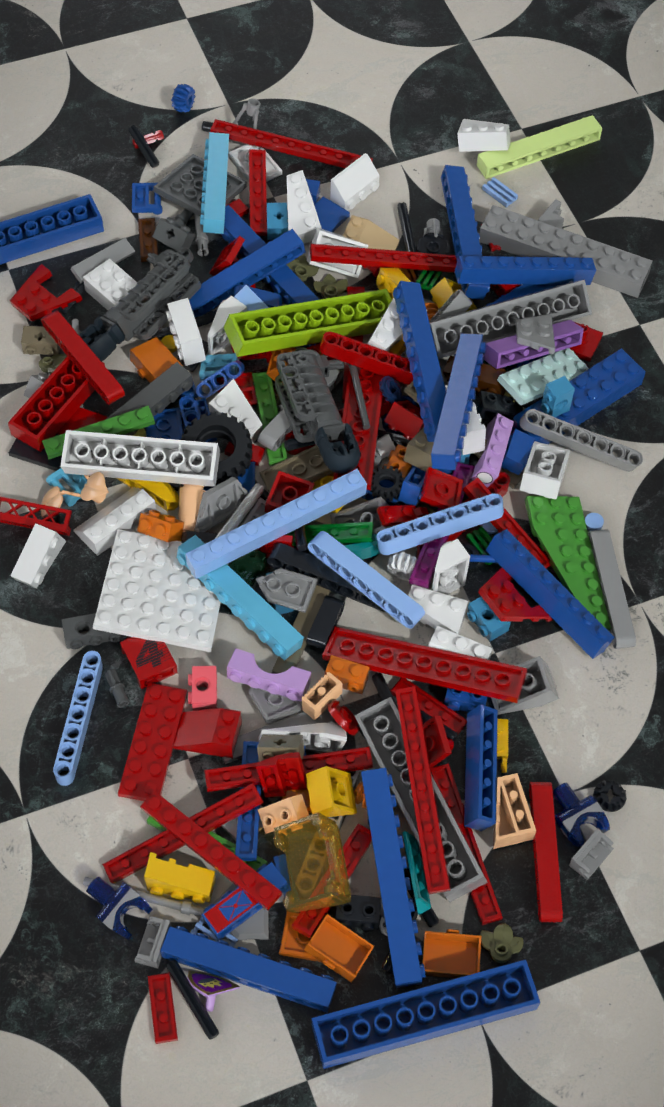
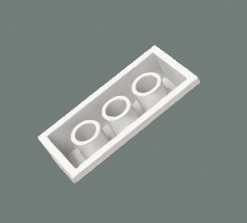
(122, 514)

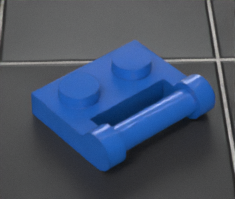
(140, 199)

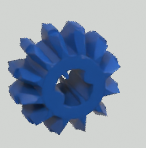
(183, 98)

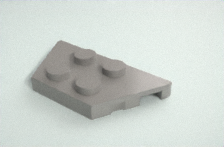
(536, 332)
(219, 504)

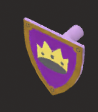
(210, 986)

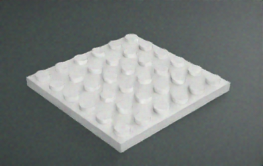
(155, 595)

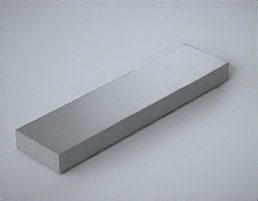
(116, 252)

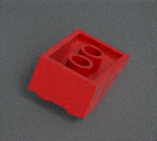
(209, 732)

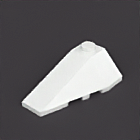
(316, 737)

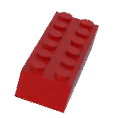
(51, 405)

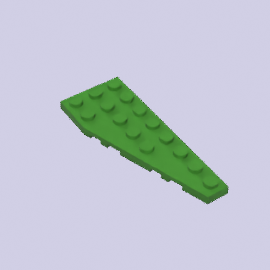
(565, 539)

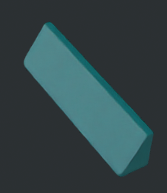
(416, 873)

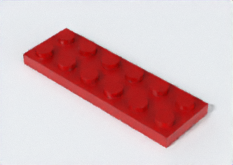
(152, 742)

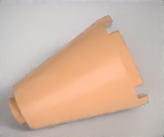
(189, 505)

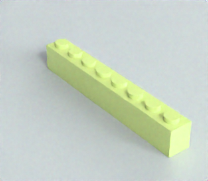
(540, 146)

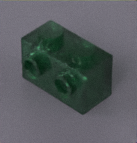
(249, 566)

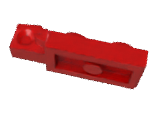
(399, 514)

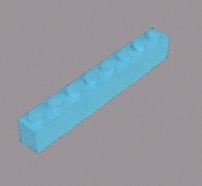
(214, 183)
(247, 605)

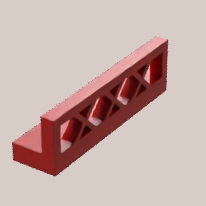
(25, 521)

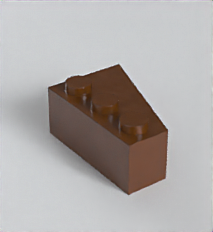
(486, 381)

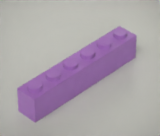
(508, 352)

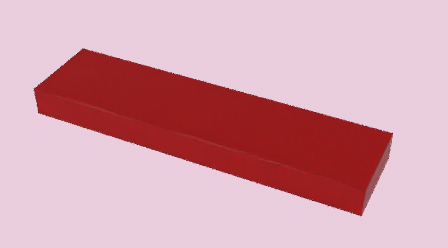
(434, 707)

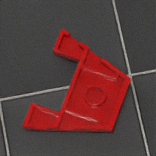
(36, 301)
(507, 602)

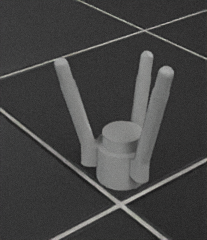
(252, 109)
(433, 226)

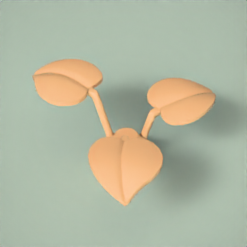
(94, 490)

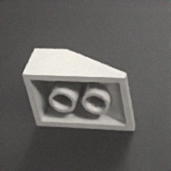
(329, 238)
(217, 336)

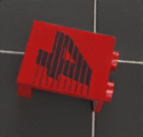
(149, 660)

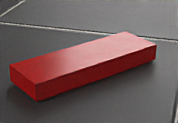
(162, 1008)

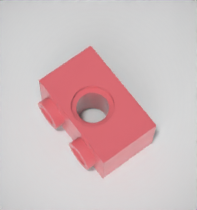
(203, 677)

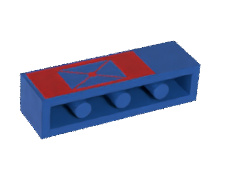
(238, 906)

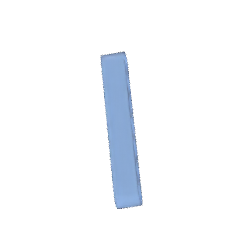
(440, 524)
(366, 579)
(80, 725)

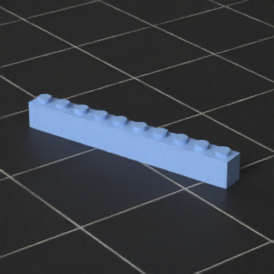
(276, 523)

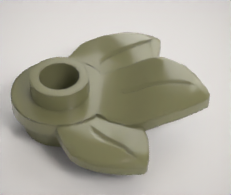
(303, 268)
(330, 287)
(49, 364)
(502, 940)

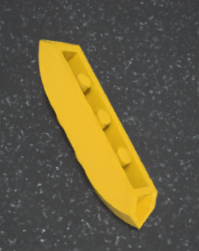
(161, 492)

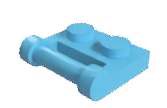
(216, 362)
(75, 481)

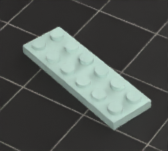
(529, 380)

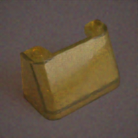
(313, 863)

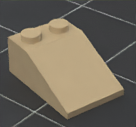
(370, 234)

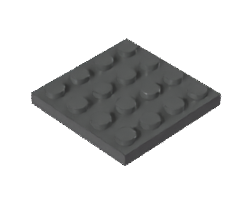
(186, 183)

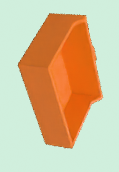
(152, 359)
(339, 948)
(451, 954)

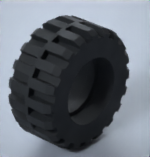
(227, 428)

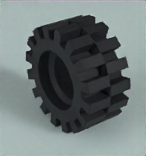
(386, 474)

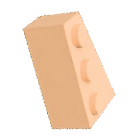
(513, 815)

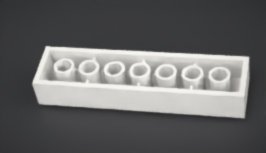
(140, 458)

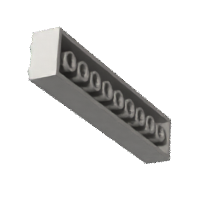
(534, 238)
(499, 319)
(384, 735)

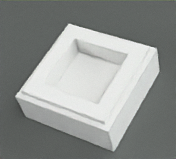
(384, 446)

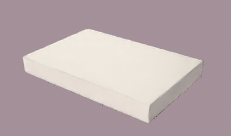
(240, 158)

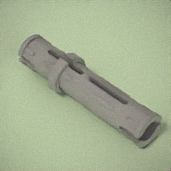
(201, 238)

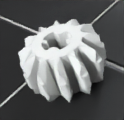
(401, 565)

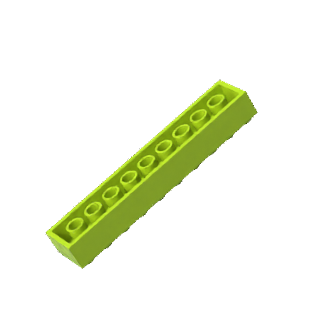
(305, 322)

